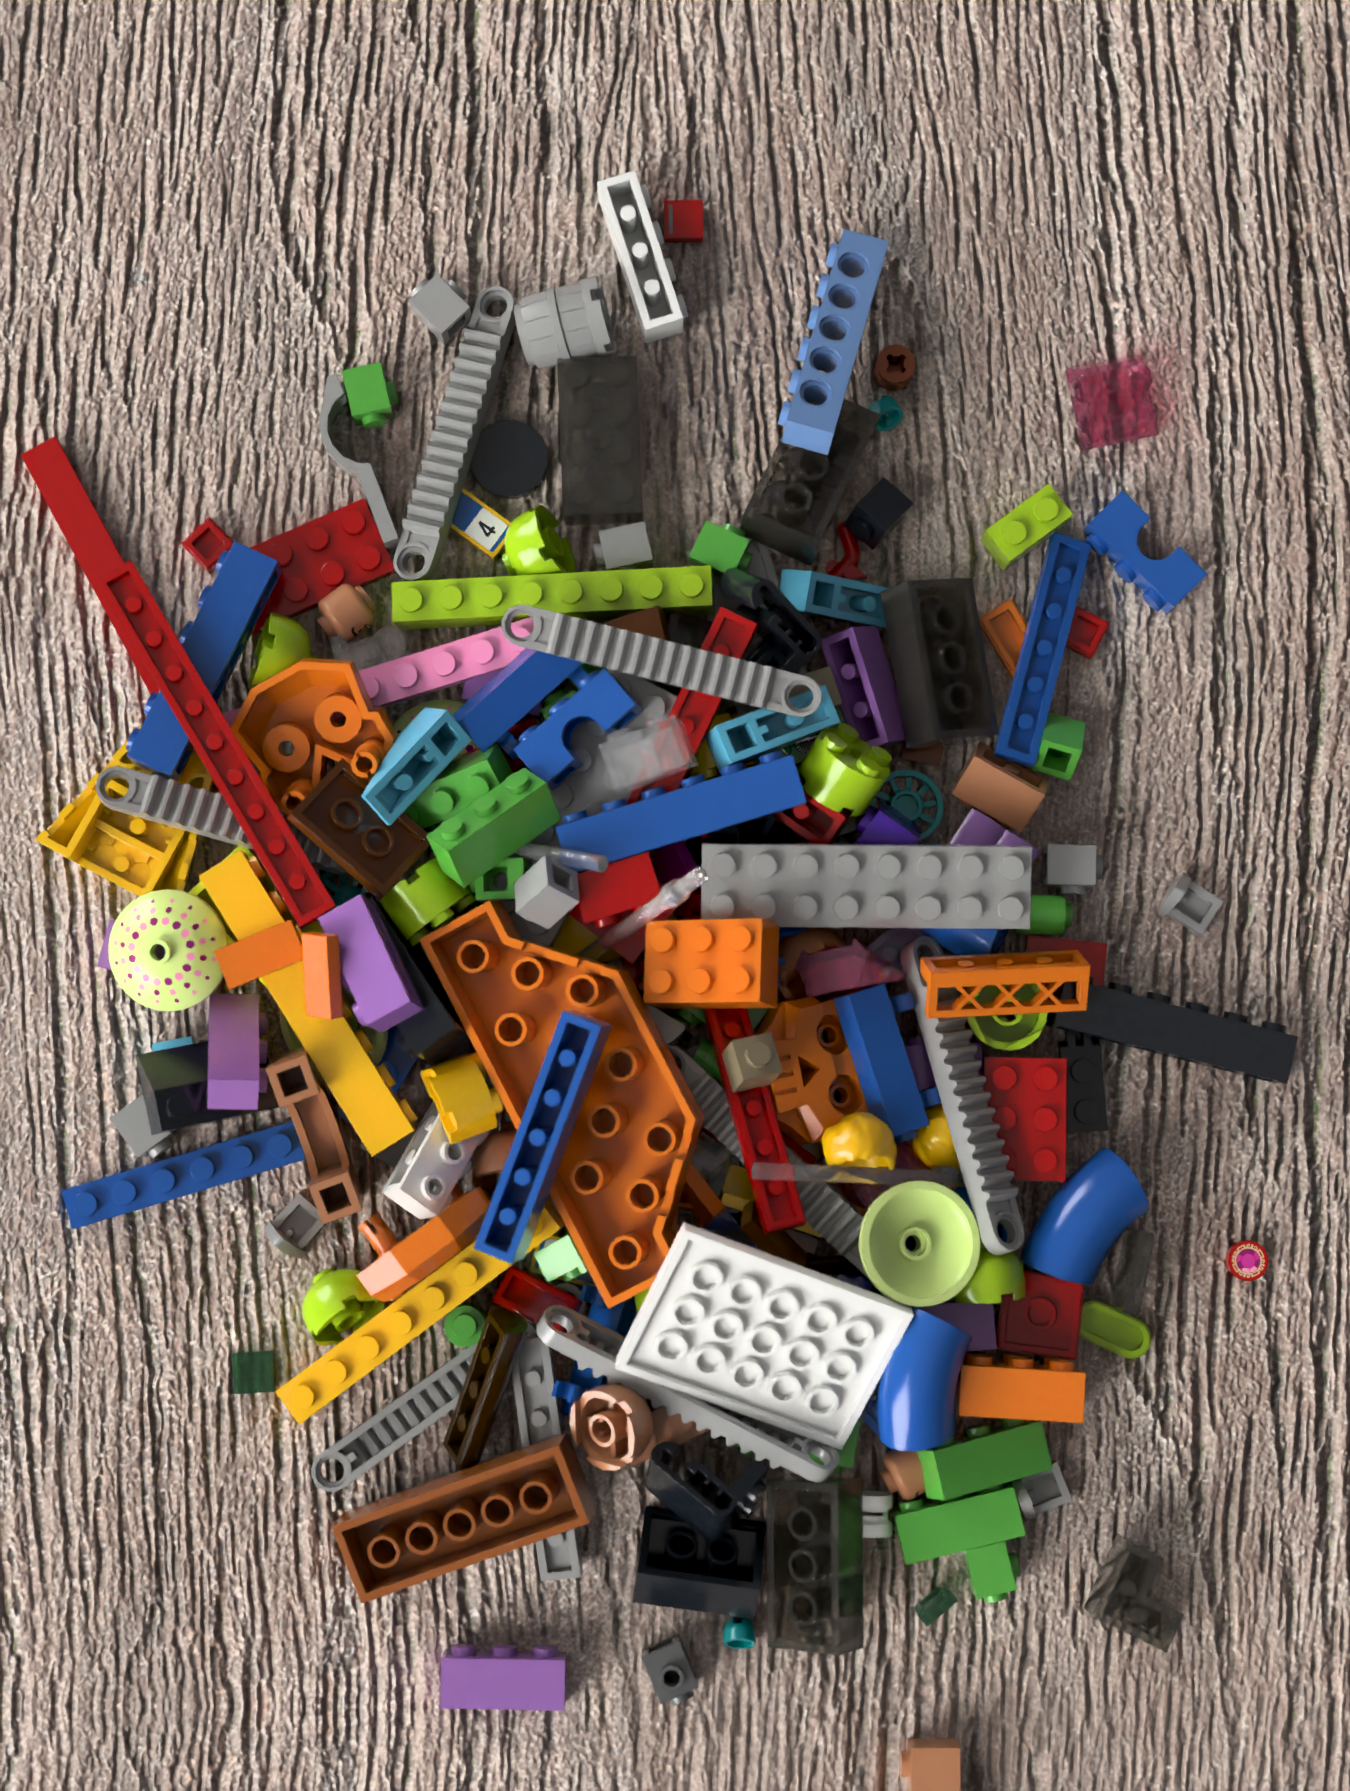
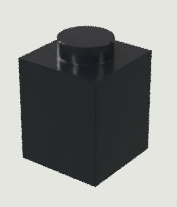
(878, 513)

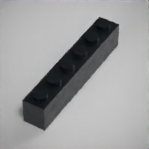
(1179, 1031)

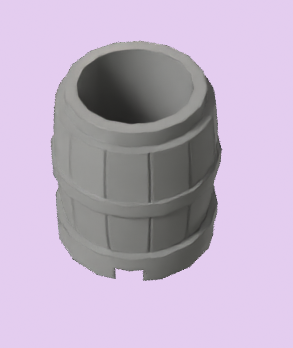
(564, 324)

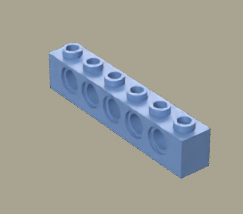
(841, 317)

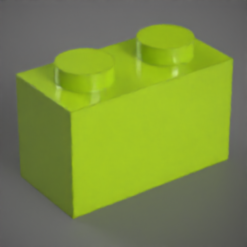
(1026, 527)

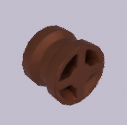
(890, 375)

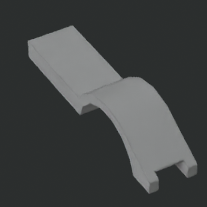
(333, 403)

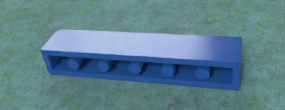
(214, 646)
(686, 812)
(542, 1136)

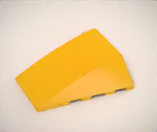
(123, 847)

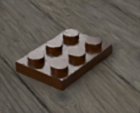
(355, 835)

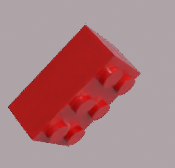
(1032, 1114)

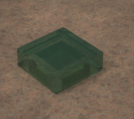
(254, 1371)
(935, 1604)

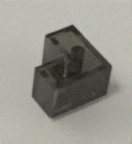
(1123, 1598)

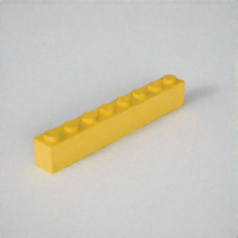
(332, 1044)
(400, 1324)

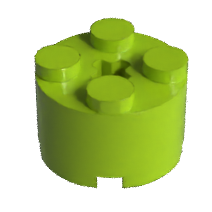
(844, 770)
(425, 902)
(1006, 1034)

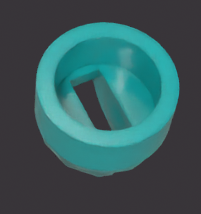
(890, 419)
(739, 1635)

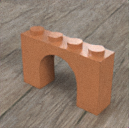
(331, 1169)

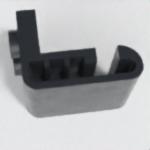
(786, 634)
(701, 1496)

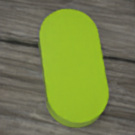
(1114, 1330)

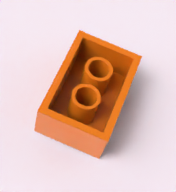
(711, 964)
(1020, 1388)

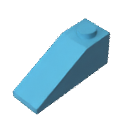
(833, 597)
(768, 731)
(414, 762)

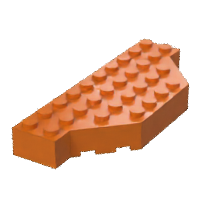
(638, 1116)

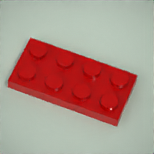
(322, 557)

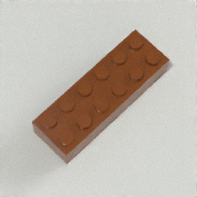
(464, 1518)

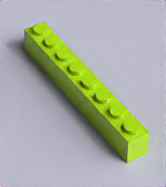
(575, 594)

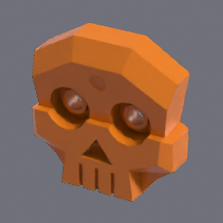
(299, 709)
(806, 1100)
(411, 1260)

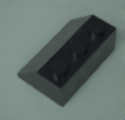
(176, 1089)
(699, 1575)

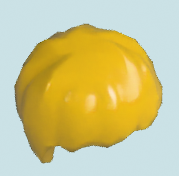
(934, 1141)
(859, 1142)

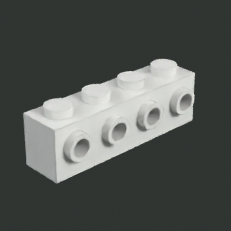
(640, 256)
(431, 1166)

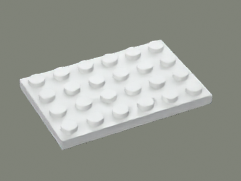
(763, 1336)

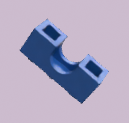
(1163, 580)
(549, 748)

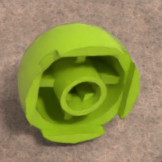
(535, 546)
(278, 647)
(994, 1277)
(337, 1304)

